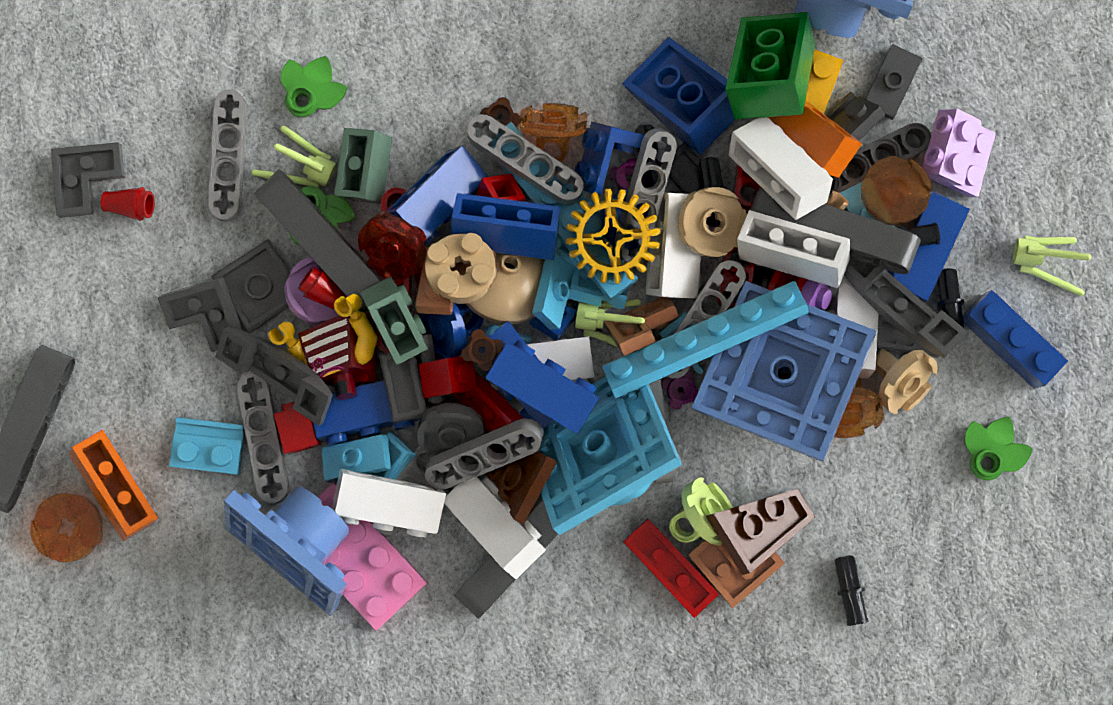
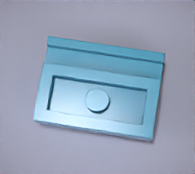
(207, 446)

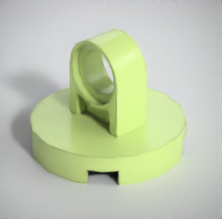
(697, 503)

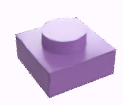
(816, 294)

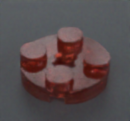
(406, 238)

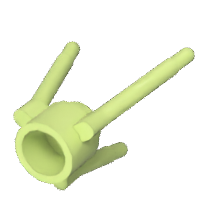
(317, 167)
(1031, 252)
(593, 317)

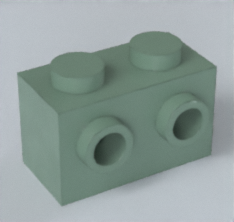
(363, 165)
(394, 321)

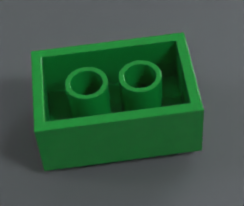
(771, 65)

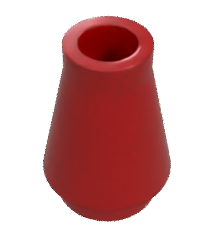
(131, 203)
(320, 288)

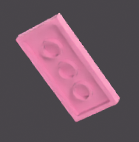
(374, 570)

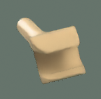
(837, 200)

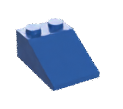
(683, 94)

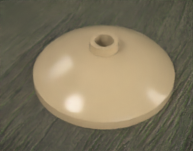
(511, 291)

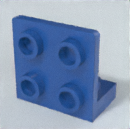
(598, 146)

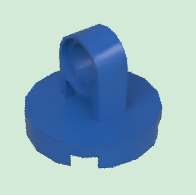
(449, 330)

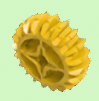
(610, 211)

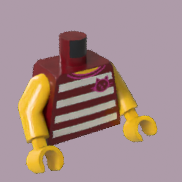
(336, 348)

